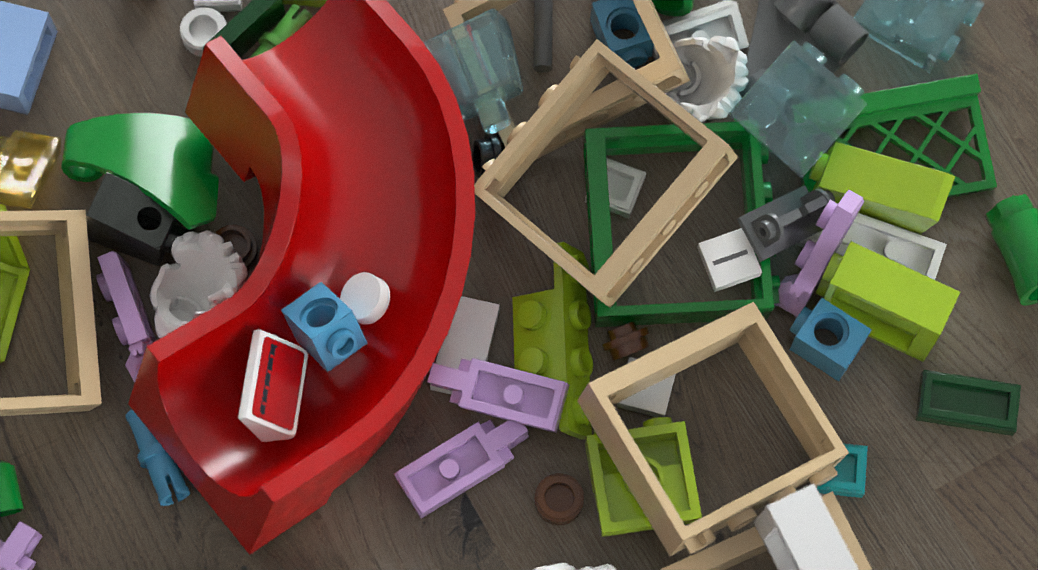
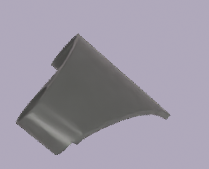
(818, 22)

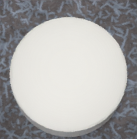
(200, 27)
(366, 297)

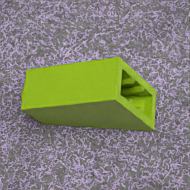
(890, 187)

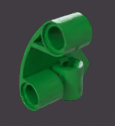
(150, 150)

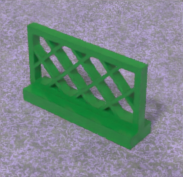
(917, 103)

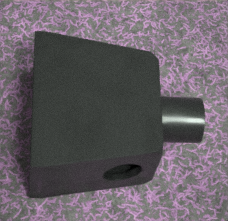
(121, 214)

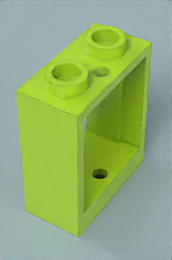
(889, 298)

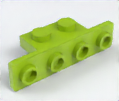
(553, 340)

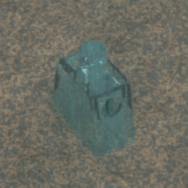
(480, 67)

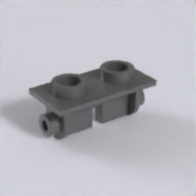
(784, 221)

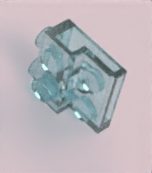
(918, 28)
(799, 107)

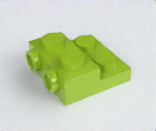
(669, 457)

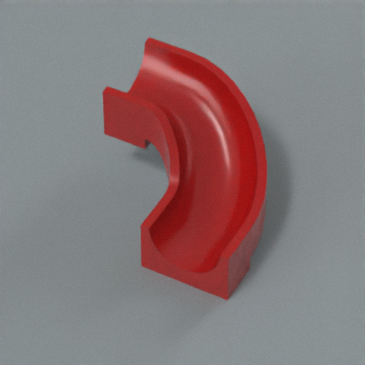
(355, 176)

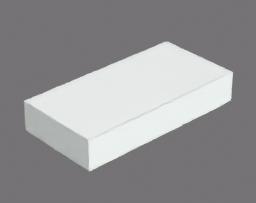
(468, 335)

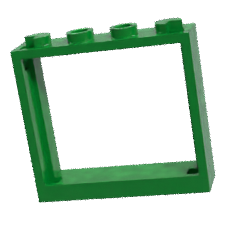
(669, 139)

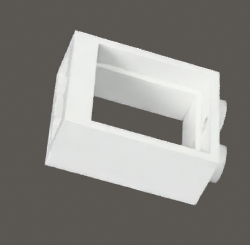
(803, 534)

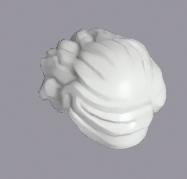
(716, 76)
(200, 280)

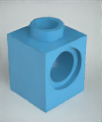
(622, 14)
(324, 326)
(830, 359)

